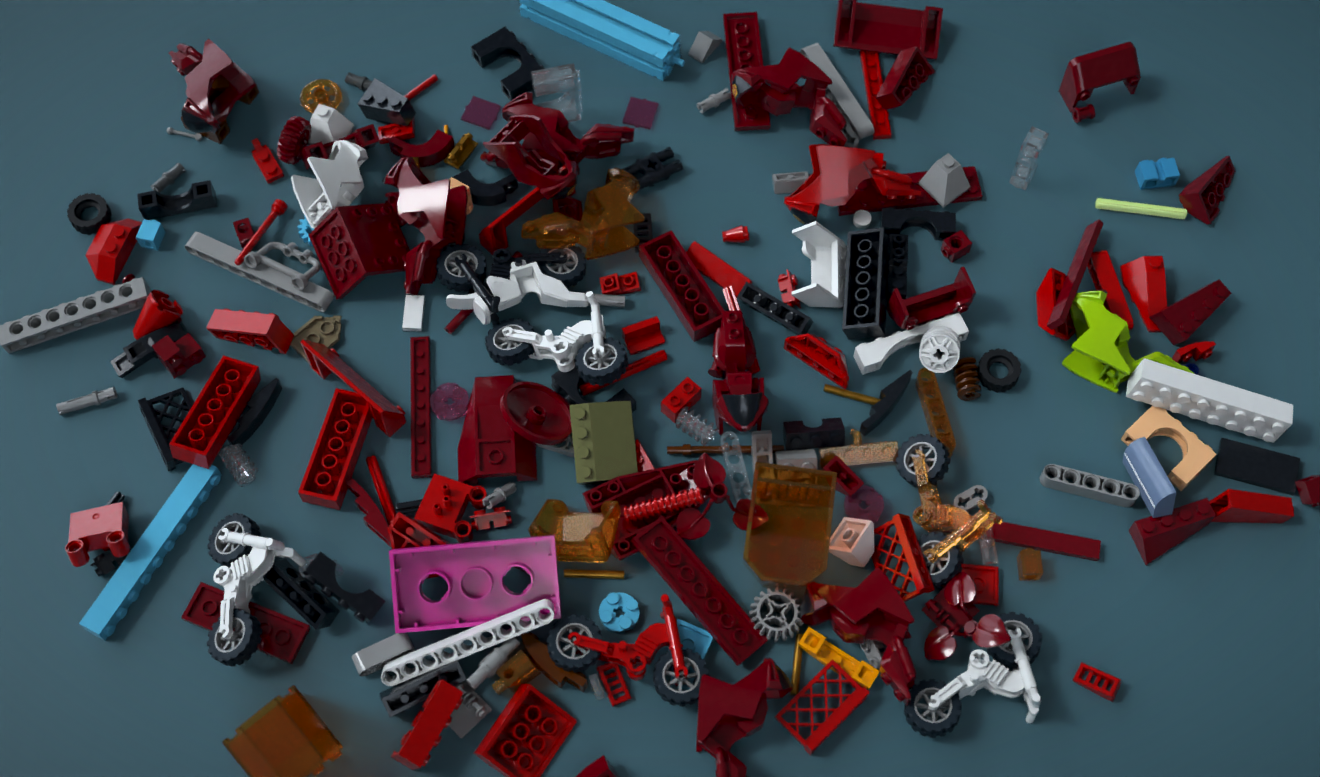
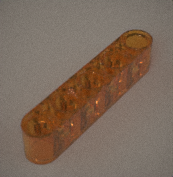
(934, 404)

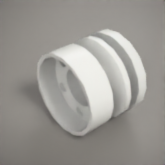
(939, 338)

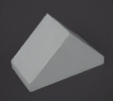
(704, 45)

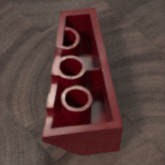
(904, 78)
(1162, 533)

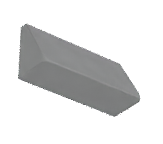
(788, 182)

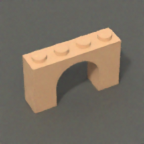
(1159, 422)

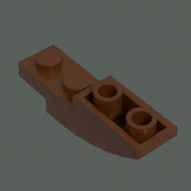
(539, 655)

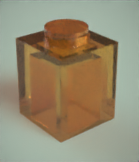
(1029, 564)

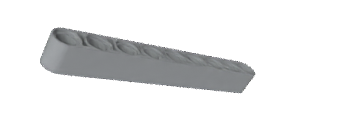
(225, 255)

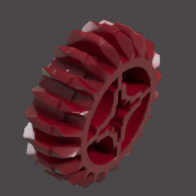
(293, 139)

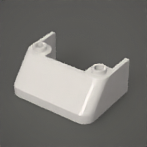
(827, 266)

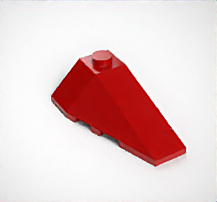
(1147, 286)

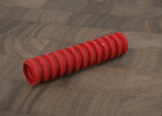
(663, 504)

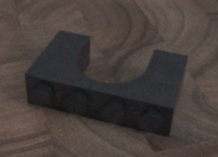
(504, 44)
(568, 385)

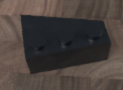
(386, 104)

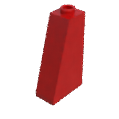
(1251, 507)

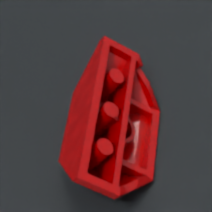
(112, 249)
(1046, 299)
(819, 356)
(407, 533)

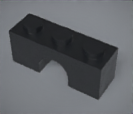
(799, 436)

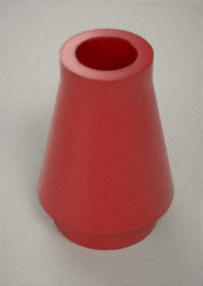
(738, 234)

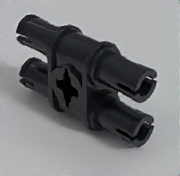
(653, 169)

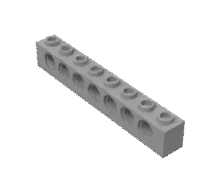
(26, 333)

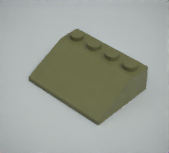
(603, 441)

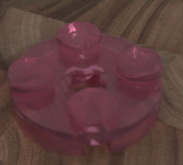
(445, 411)
(871, 498)

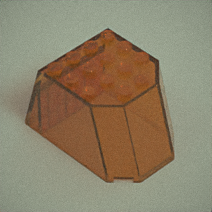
(796, 539)
(284, 740)

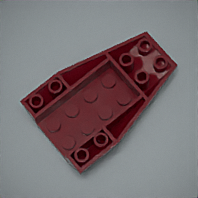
(487, 442)
(641, 487)

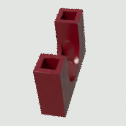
(364, 137)

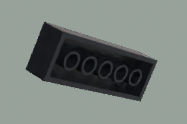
(866, 284)

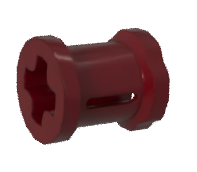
(1083, 113)

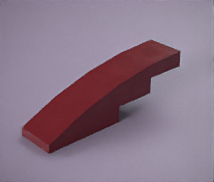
(374, 519)

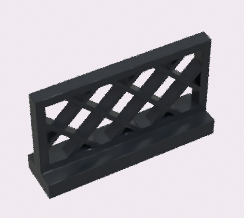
(155, 426)

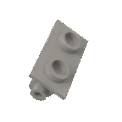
(871, 650)

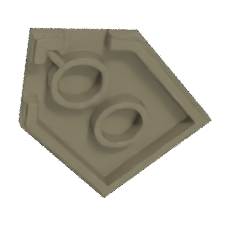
(319, 330)

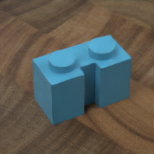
(1157, 174)

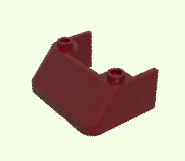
(1098, 70)
(932, 304)

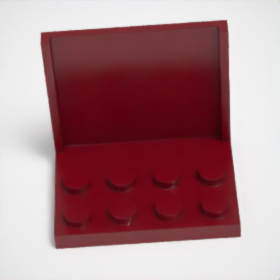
(359, 244)

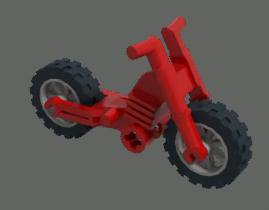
(630, 655)

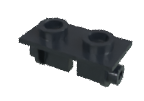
(104, 563)

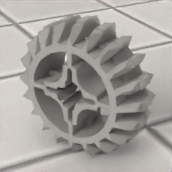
(768, 600)

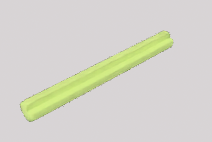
(1141, 208)

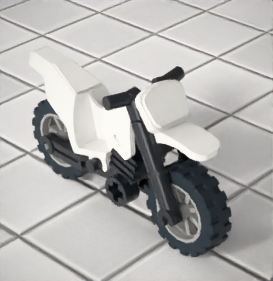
(510, 279)

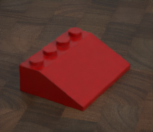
(525, 734)

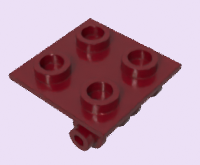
(947, 615)

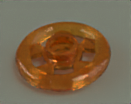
(319, 84)

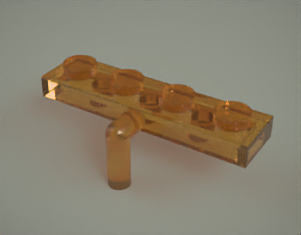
(860, 453)

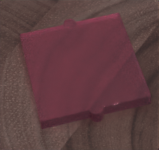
(481, 112)
(640, 113)

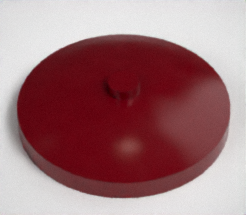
(536, 413)

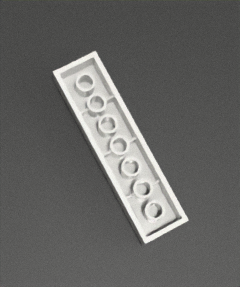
(1209, 400)

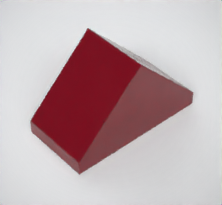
(846, 481)

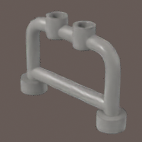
(299, 280)

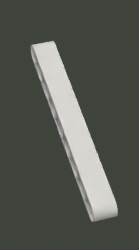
(461, 650)

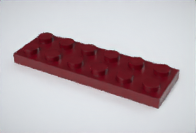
(280, 634)

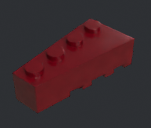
(1187, 314)

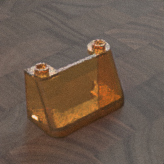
(578, 534)

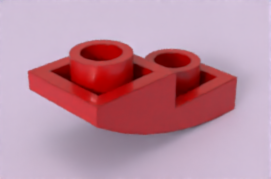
(619, 285)
(1195, 351)

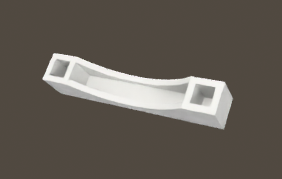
(873, 354)

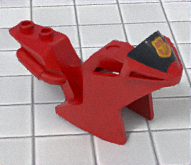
(836, 176)

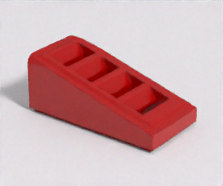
(600, 670)
(1101, 691)

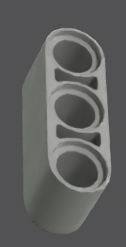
(377, 655)

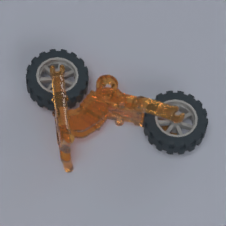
(940, 549)

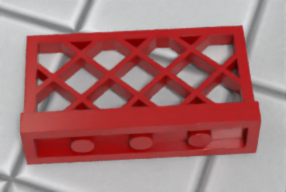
(911, 551)
(835, 719)

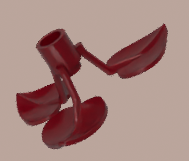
(711, 474)
(987, 633)

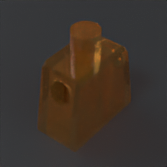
(521, 669)

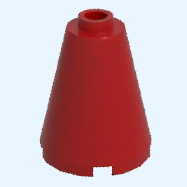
(156, 313)

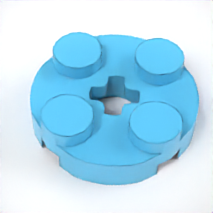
(619, 601)

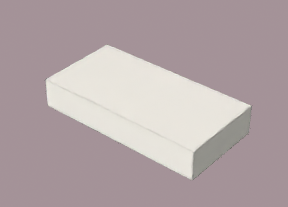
(413, 313)

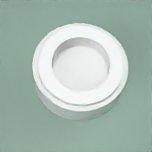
(862, 219)

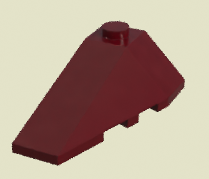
(1206, 192)

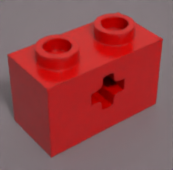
(685, 394)

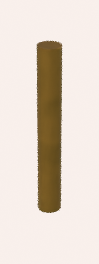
(850, 394)
(593, 574)
(796, 666)

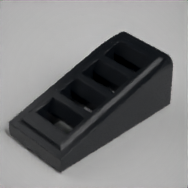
(647, 223)

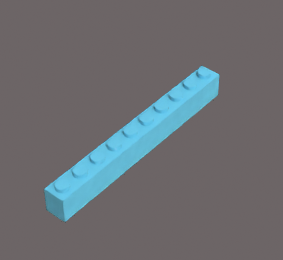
(149, 551)

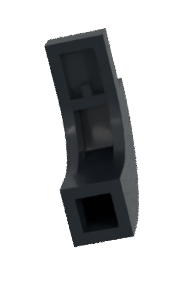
(488, 194)

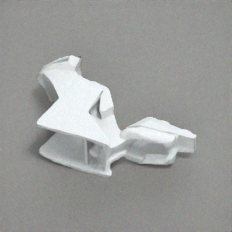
(324, 194)

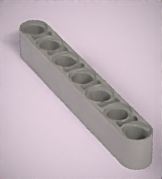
(840, 93)

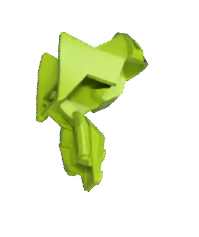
(1104, 339)

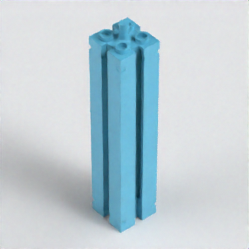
(610, 32)

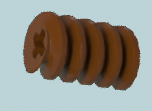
(966, 379)

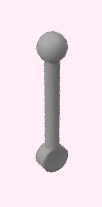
(198, 137)

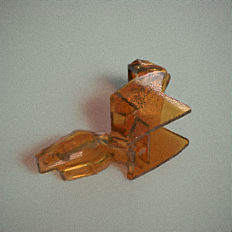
(599, 230)

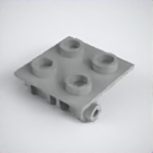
(470, 712)

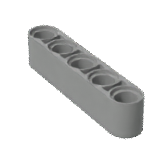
(1098, 483)

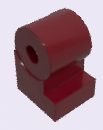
(244, 232)

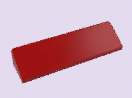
(715, 268)

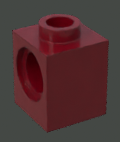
(958, 240)

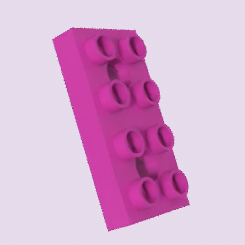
(473, 580)

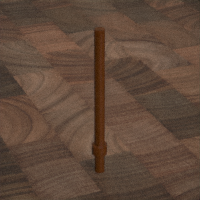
(687, 449)

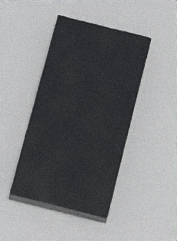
(1257, 466)

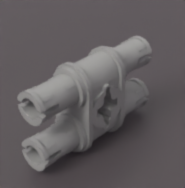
(492, 662)

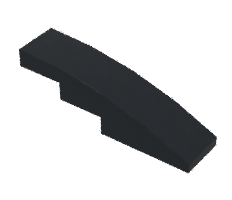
(889, 398)
(258, 410)

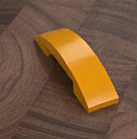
(824, 652)

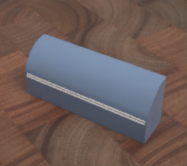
(1149, 478)

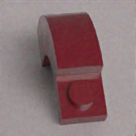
(428, 153)

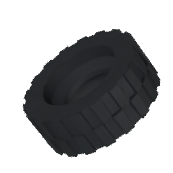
(83, 202)
(1007, 359)

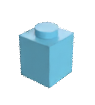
(150, 234)

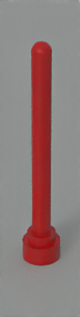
(277, 208)

